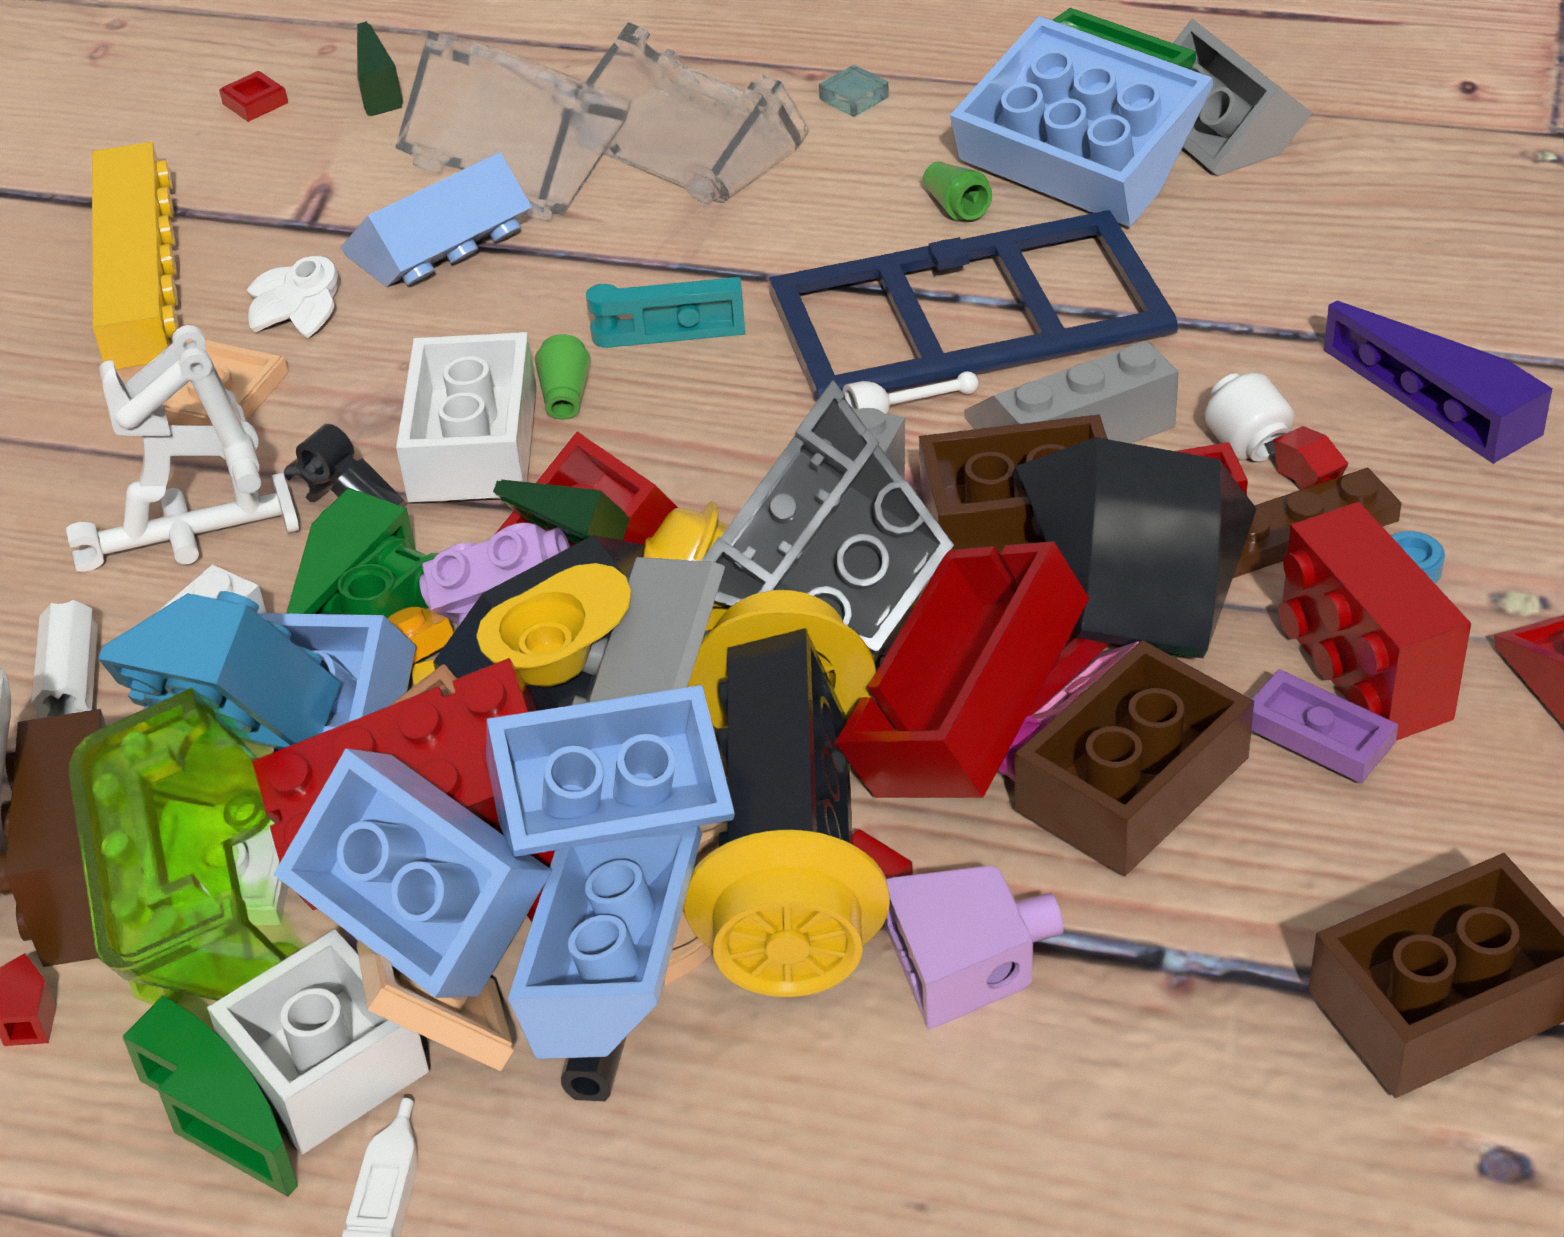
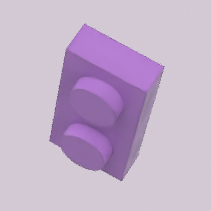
(1322, 726)

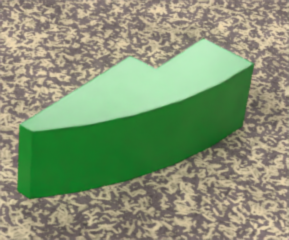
(209, 1093)

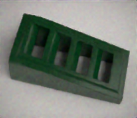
(376, 73)
(572, 509)

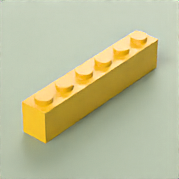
(132, 255)

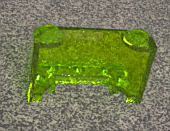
(156, 835)

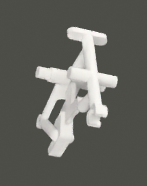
(138, 411)

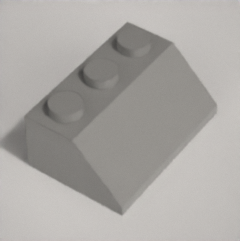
(1245, 111)
(1128, 389)
(659, 633)

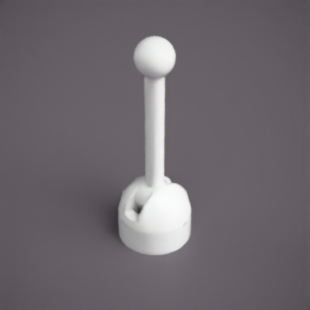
(871, 395)

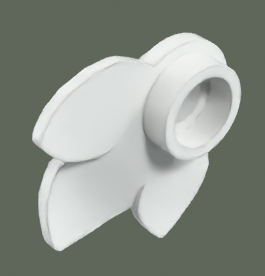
(296, 293)

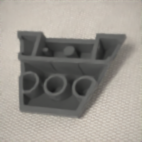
(834, 526)

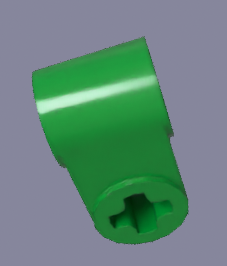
(384, 580)

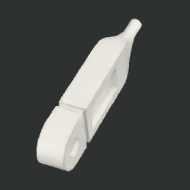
(385, 1180)

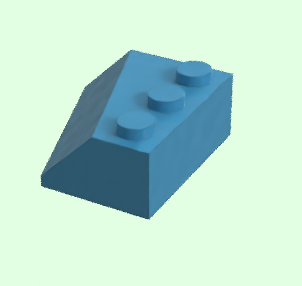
(233, 660)

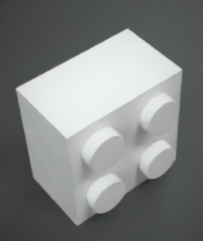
(316, 1043)

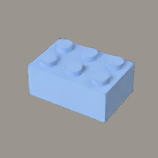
(411, 874)

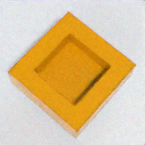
(424, 628)

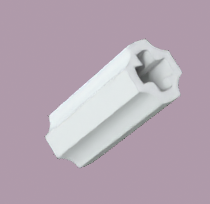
(64, 660)

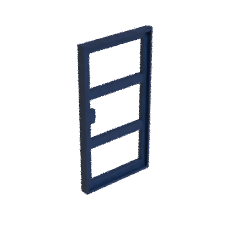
(932, 362)

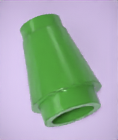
(959, 190)
(562, 373)

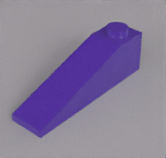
(1454, 386)

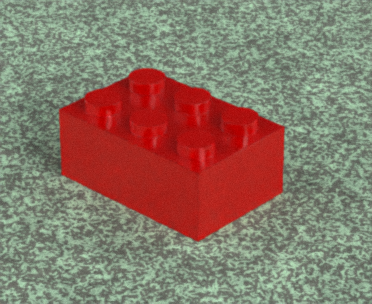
(1373, 619)

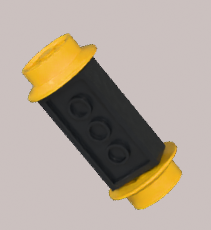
(786, 888)

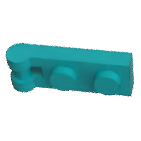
(666, 312)

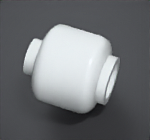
(1248, 415)

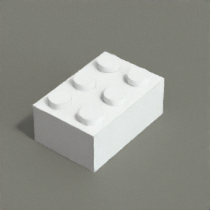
(466, 416)

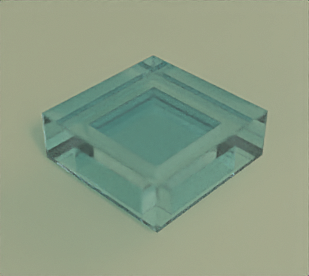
(853, 90)

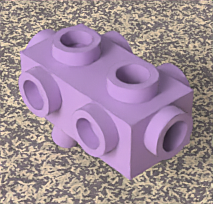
(467, 570)

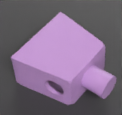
(965, 938)

